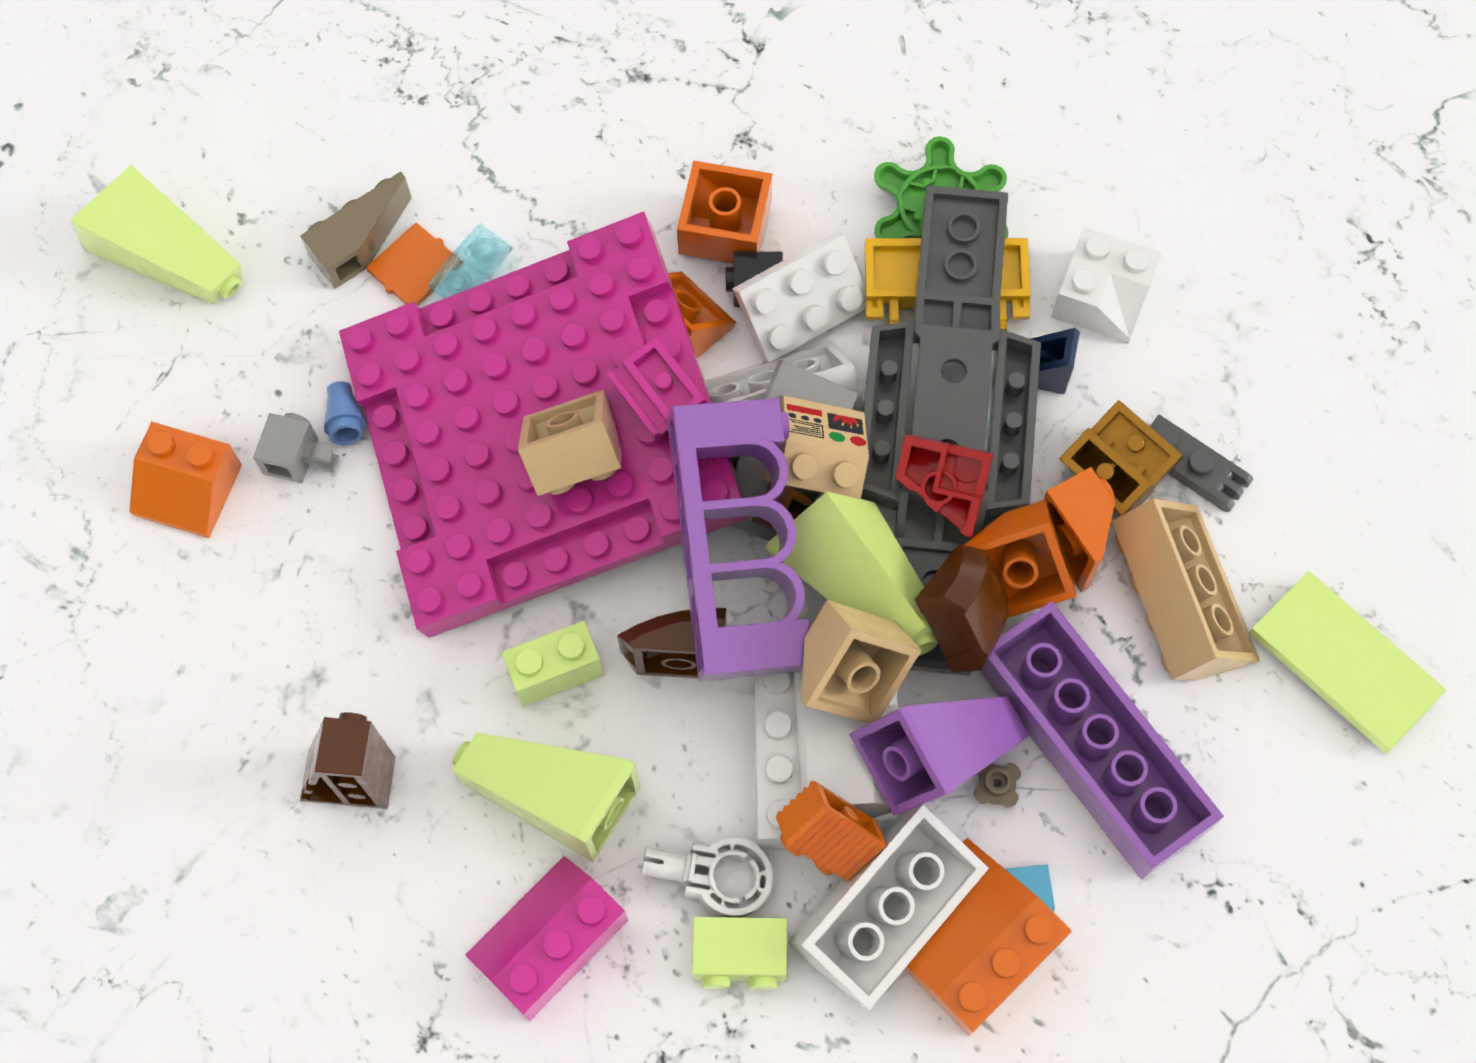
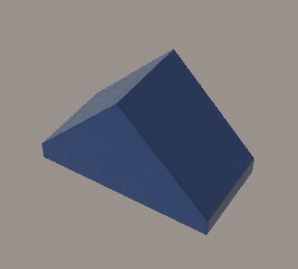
(1057, 359)

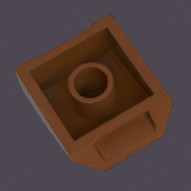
(965, 608)
(664, 645)

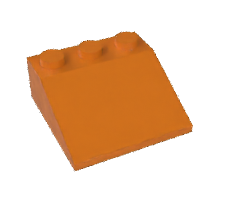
(986, 946)

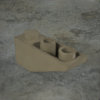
(353, 236)

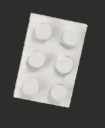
(802, 296)

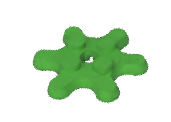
(910, 187)

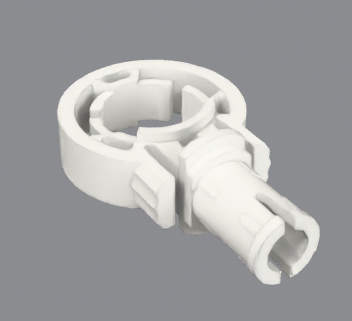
(682, 867)

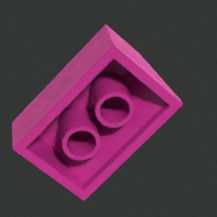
(547, 937)

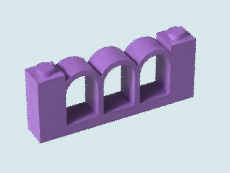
(732, 430)

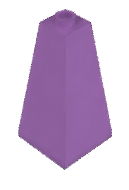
(935, 747)

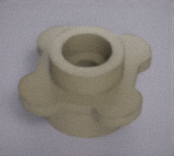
(1006, 793)

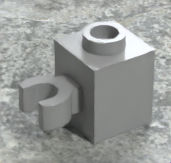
(289, 448)

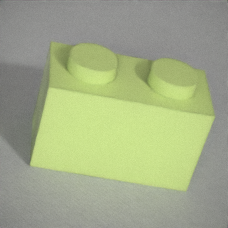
(553, 663)
(739, 951)

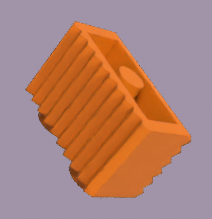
(829, 832)

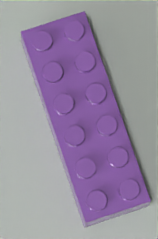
(1099, 741)

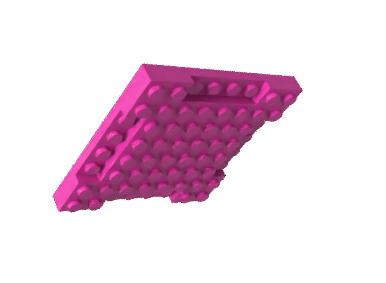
(448, 413)

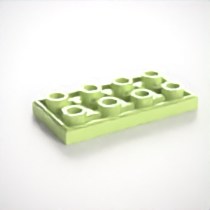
(1347, 662)

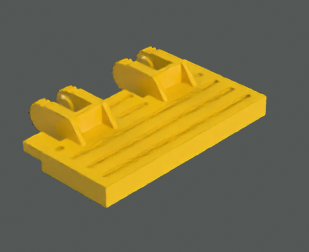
(893, 276)

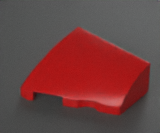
(946, 477)

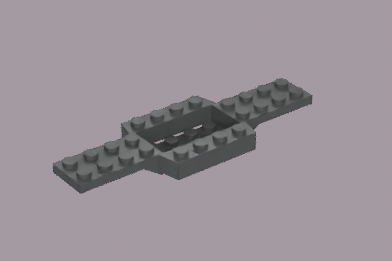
(960, 324)

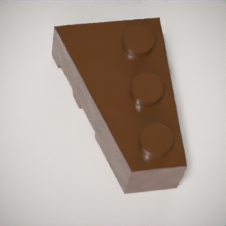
(348, 764)

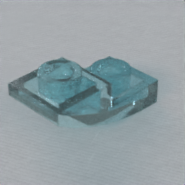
(471, 262)

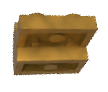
(1124, 454)

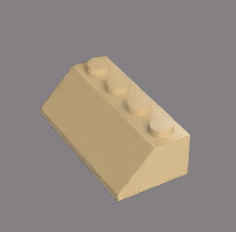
(1183, 590)

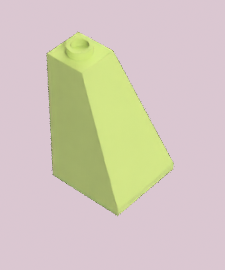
(152, 236)
(857, 562)
(553, 788)

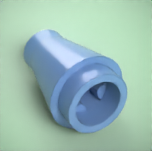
(343, 417)

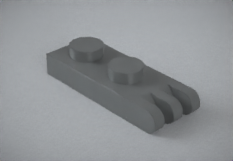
(1203, 468)

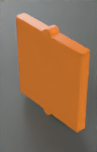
(410, 264)

